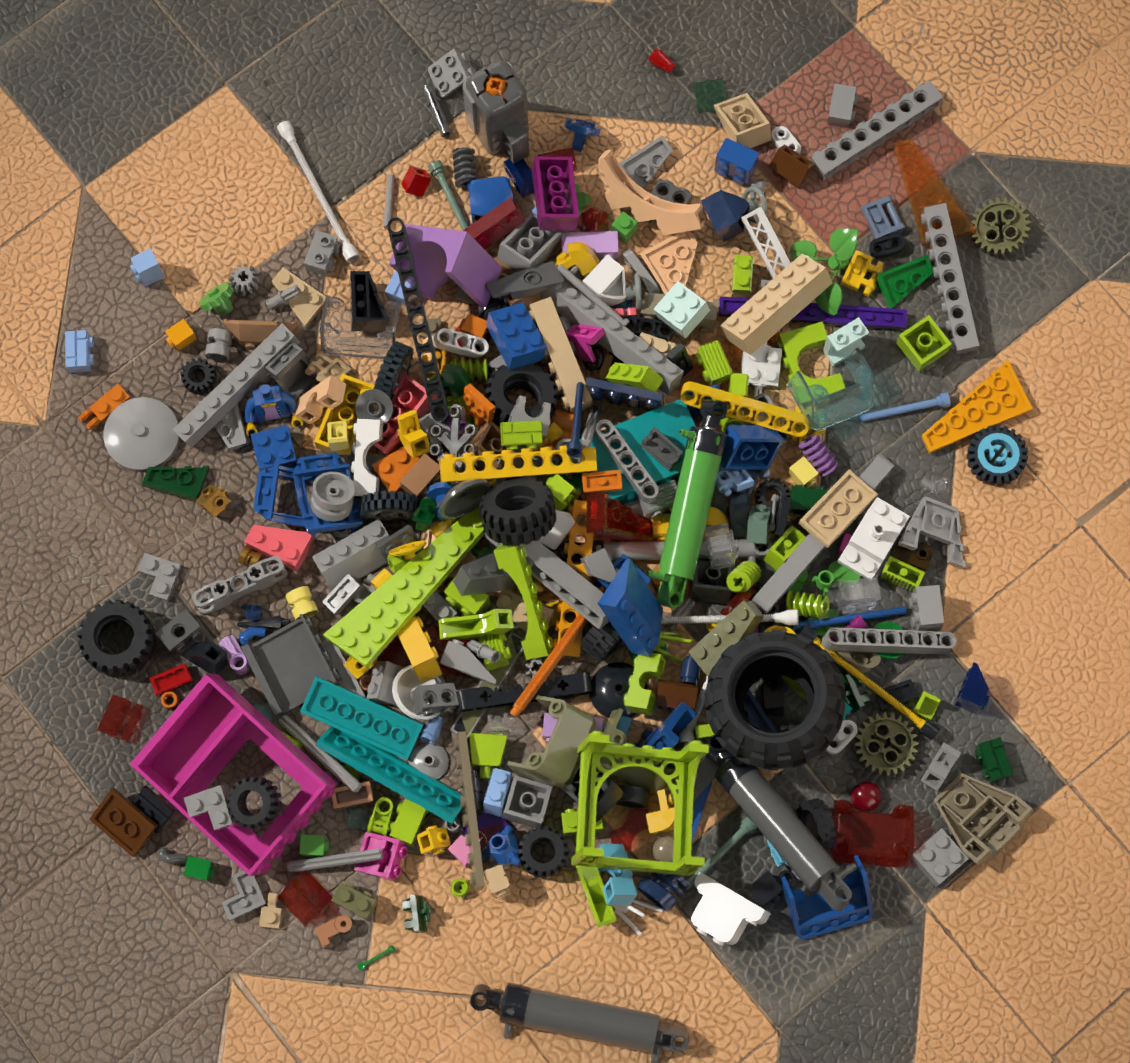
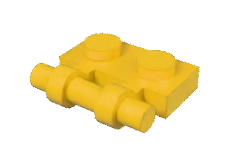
(857, 270)

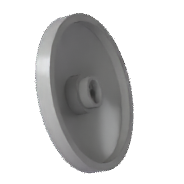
(141, 434)

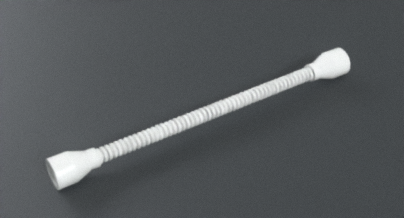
(349, 251)
(787, 617)

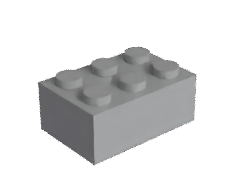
(528, 245)

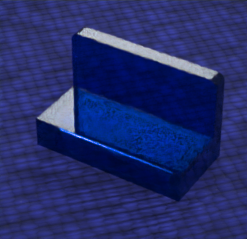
(521, 176)

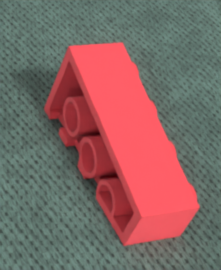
(406, 397)

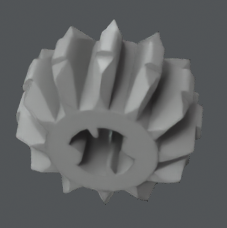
(245, 286)

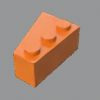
(395, 467)

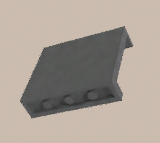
(288, 664)

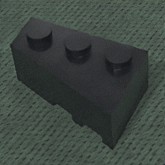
(365, 305)

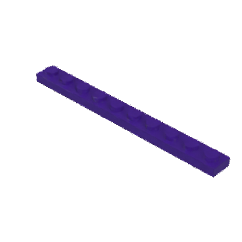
(812, 313)

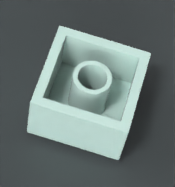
(681, 309)

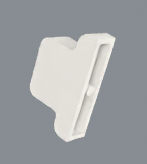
(724, 911)

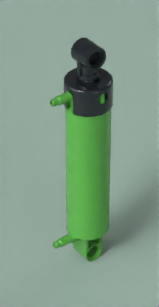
(691, 504)

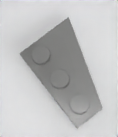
(646, 161)
(232, 429)

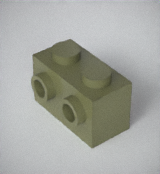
(354, 901)

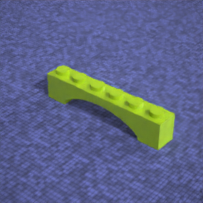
(514, 562)

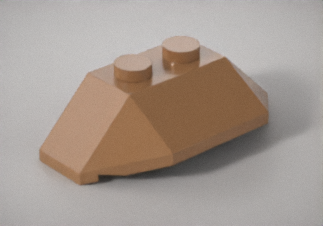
(253, 333)

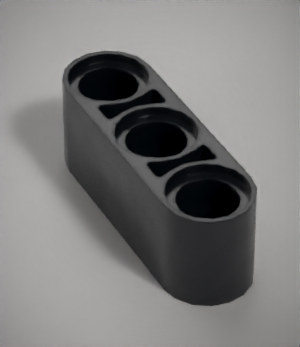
(656, 326)

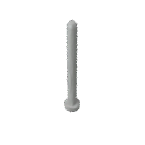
(592, 296)

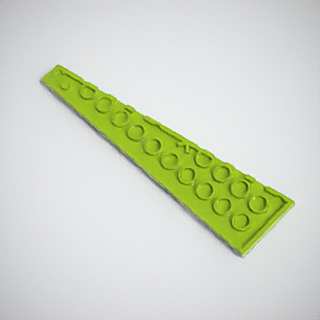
(389, 608)

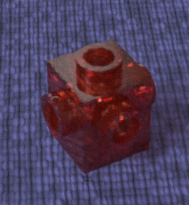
(594, 220)

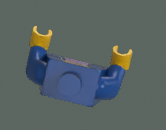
(269, 404)

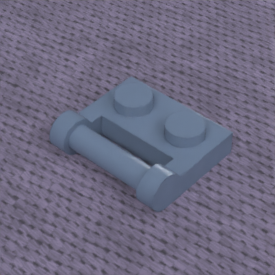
(878, 220)

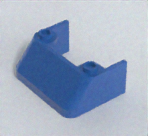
(813, 914)

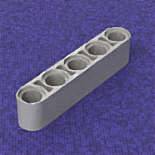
(625, 452)

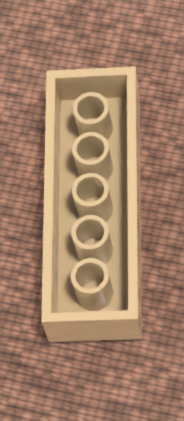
(776, 304)
(559, 354)

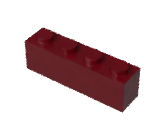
(496, 223)

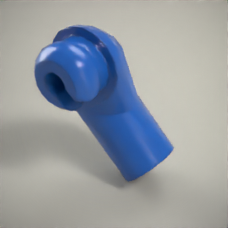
(251, 632)

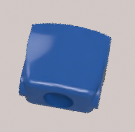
(488, 194)

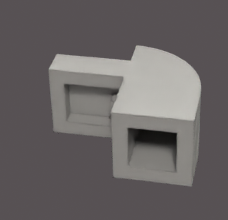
(940, 766)

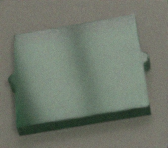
(708, 94)

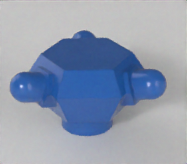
(502, 848)

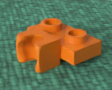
(478, 406)

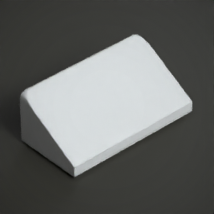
(562, 526)

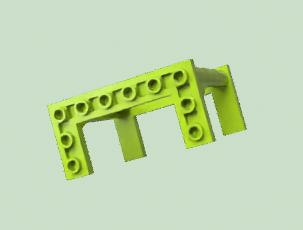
(686, 765)

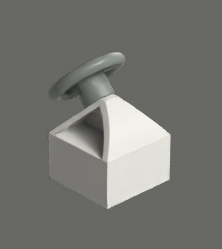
(608, 283)

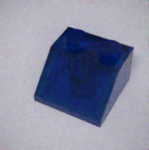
(973, 691)

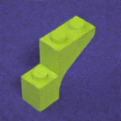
(474, 626)
(593, 889)

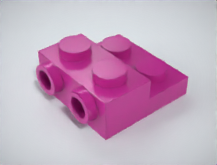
(389, 865)

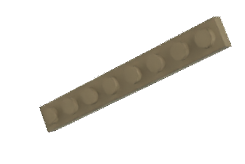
(469, 819)

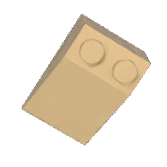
(743, 121)

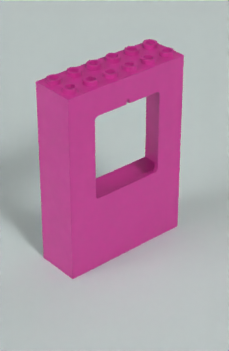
(201, 742)

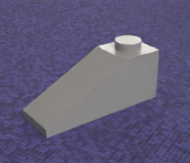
(462, 660)

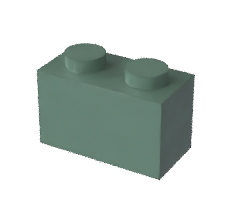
(759, 524)

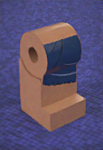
(333, 928)

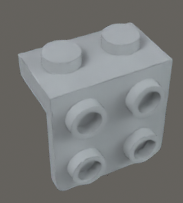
(450, 71)

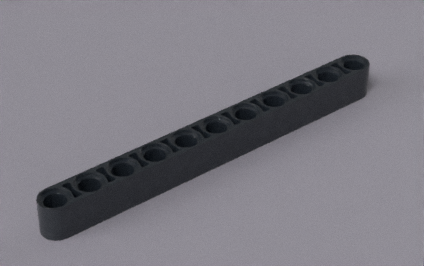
(419, 310)

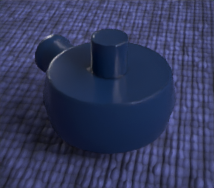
(252, 612)

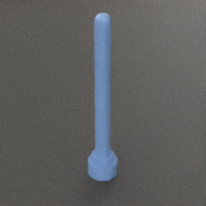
(941, 401)

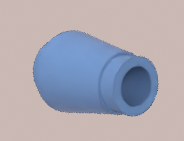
(432, 729)

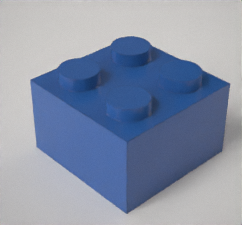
(736, 162)
(274, 447)

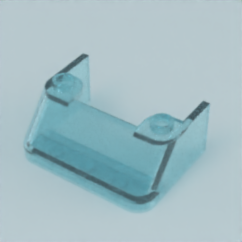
(830, 409)

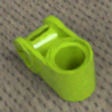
(381, 818)

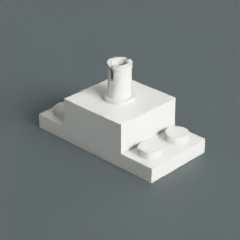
(873, 538)

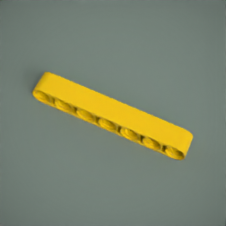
(755, 408)

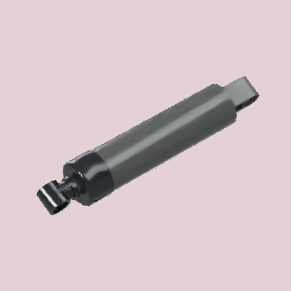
(781, 827)
(580, 1019)

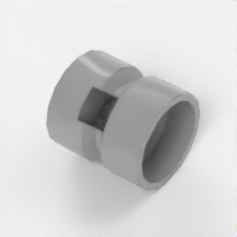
(218, 344)

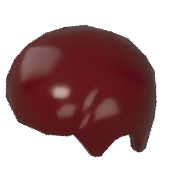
(865, 796)

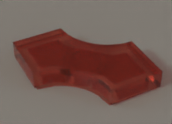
(631, 828)

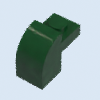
(455, 378)

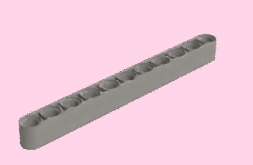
(811, 547)

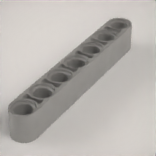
(881, 645)

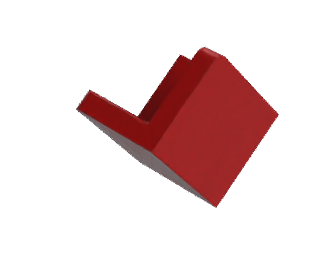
(416, 181)

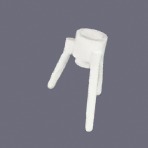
(620, 909)

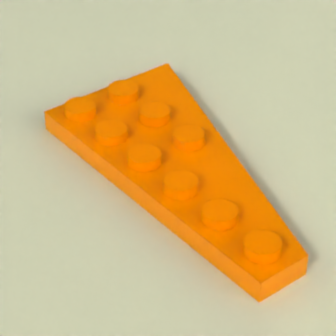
(989, 404)

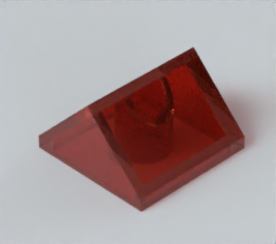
(304, 897)

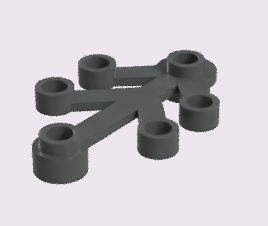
(454, 444)

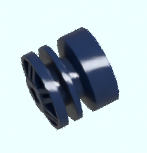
(661, 888)

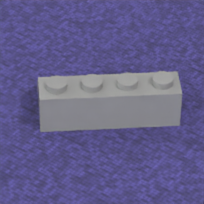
(353, 555)

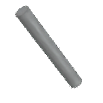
(389, 199)

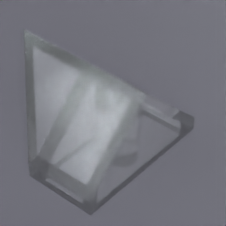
(503, 723)

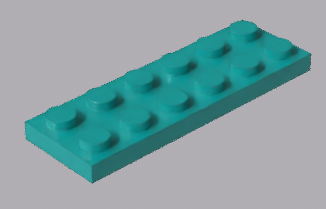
(361, 717)

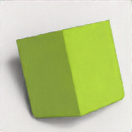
(926, 705)

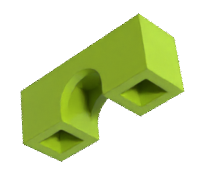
(634, 376)
(645, 668)

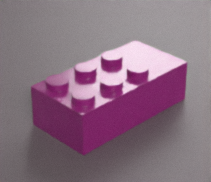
(555, 193)

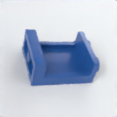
(674, 722)

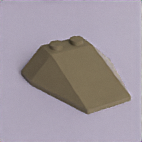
(981, 816)

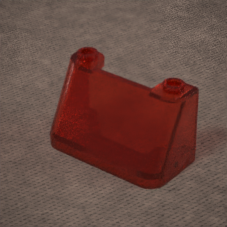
(873, 836)

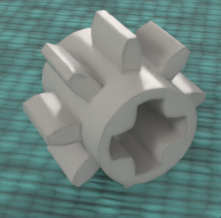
(538, 663)

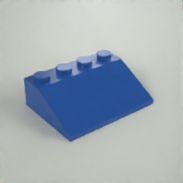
(633, 610)

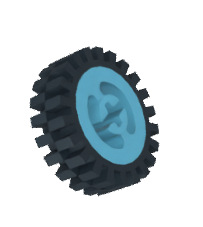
(983, 443)

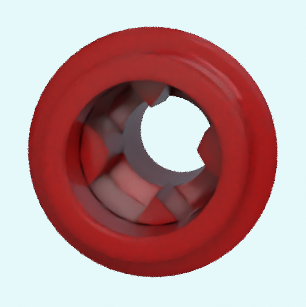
(661, 60)

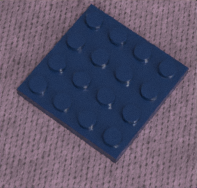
(625, 394)

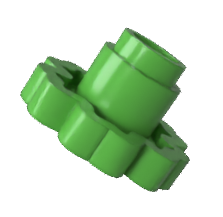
(218, 299)

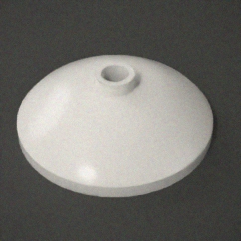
(404, 685)

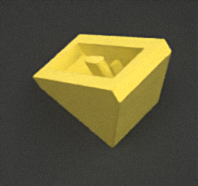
(338, 435)

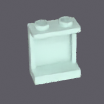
(844, 341)

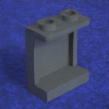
(289, 371)

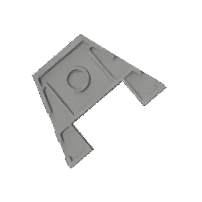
(937, 522)

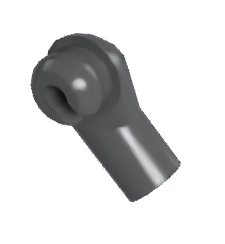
(171, 858)

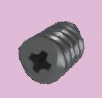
(464, 166)

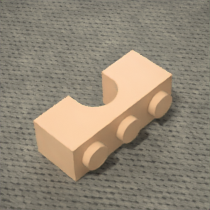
(327, 393)

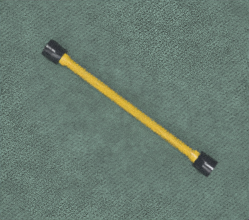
(926, 727)

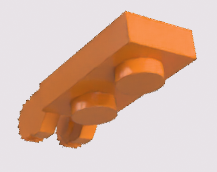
(104, 406)

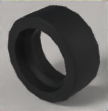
(634, 797)

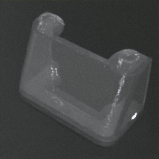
(339, 339)

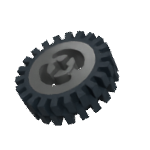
(394, 364)
(388, 506)

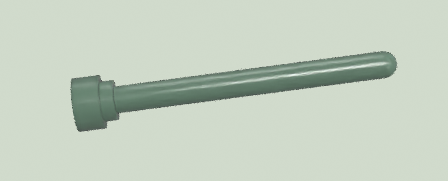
(436, 168)
(746, 827)

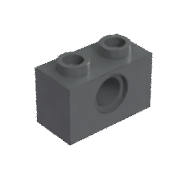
(182, 621)

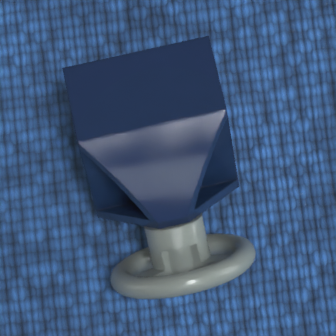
(727, 209)

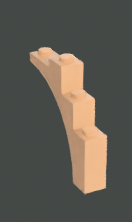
(644, 206)

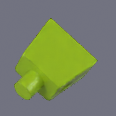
(487, 752)

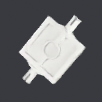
(762, 367)

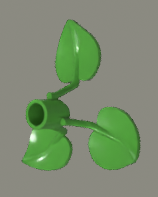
(844, 243)
(835, 572)

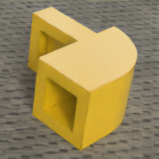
(578, 254)
(411, 435)
(662, 820)

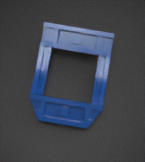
(315, 466)
(266, 494)

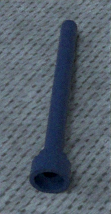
(574, 447)

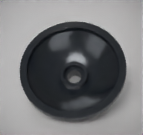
(604, 696)

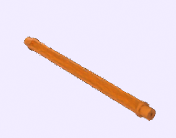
(549, 664)

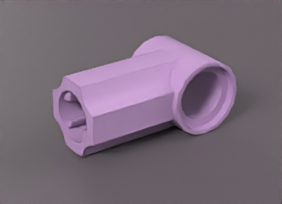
(234, 654)

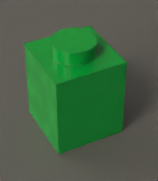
(199, 869)

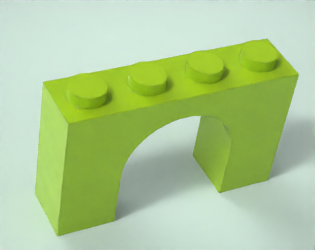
(800, 340)

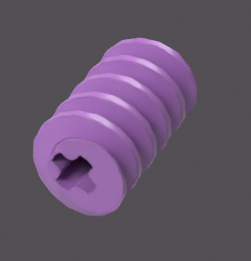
(819, 454)

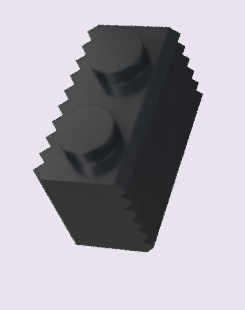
(738, 513)

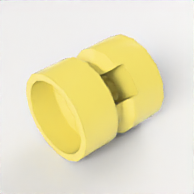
(301, 601)

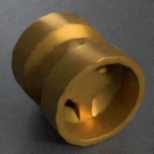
(249, 556)

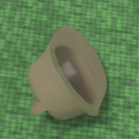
(861, 660)

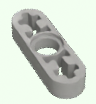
(636, 267)

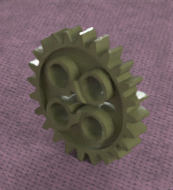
(1018, 224)
(894, 729)

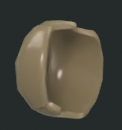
(663, 849)

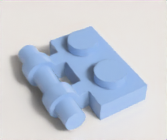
(735, 478)

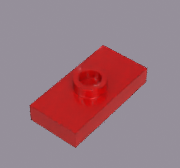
(171, 679)

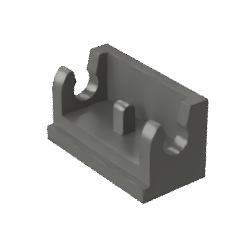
(661, 449)

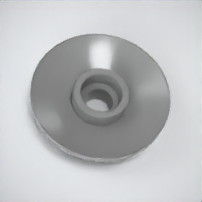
(439, 763)

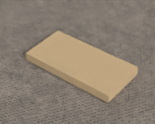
(838, 508)

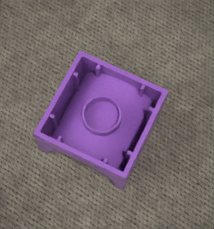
(446, 256)

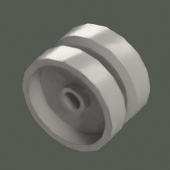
(332, 496)

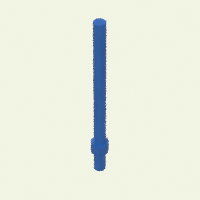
(814, 624)

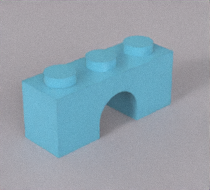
(620, 887)

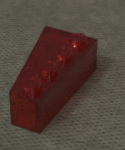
(612, 520)

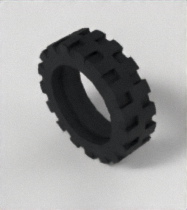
(823, 818)

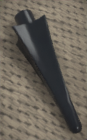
(275, 623)

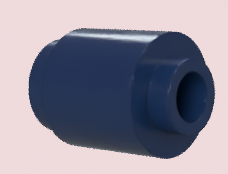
(690, 671)

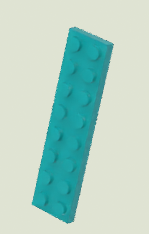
(393, 773)

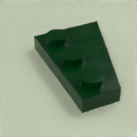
(180, 482)

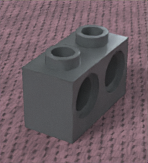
(673, 192)
(434, 695)

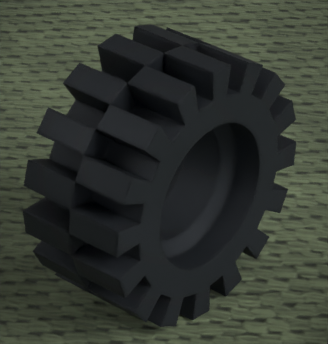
(191, 368)
(770, 485)

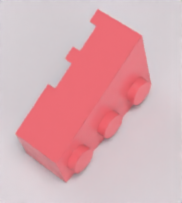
(287, 544)

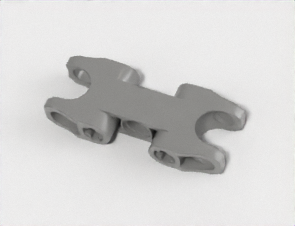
(519, 414)
(224, 592)

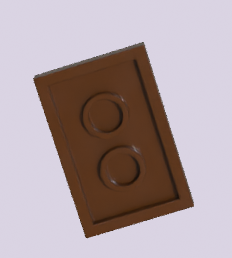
(123, 822)

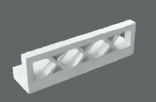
(771, 241)

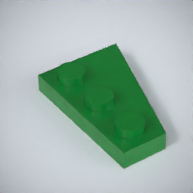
(901, 280)

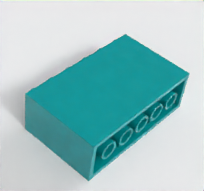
(668, 421)

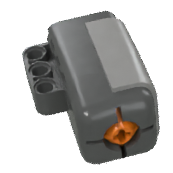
(498, 110)

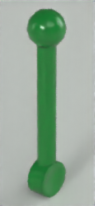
(361, 966)

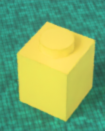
(803, 473)

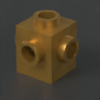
(213, 500)

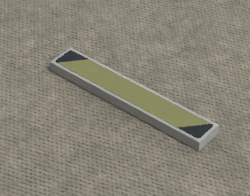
(469, 720)

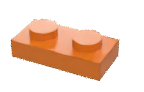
(601, 481)

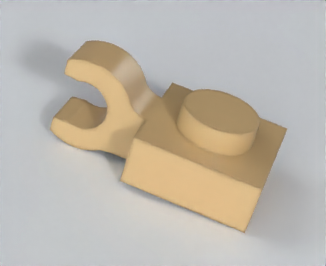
(271, 915)

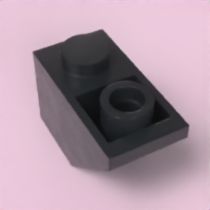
(207, 657)
(765, 890)

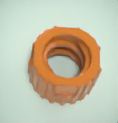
(174, 704)

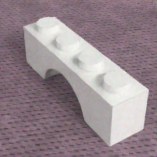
(367, 433)

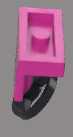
(582, 338)

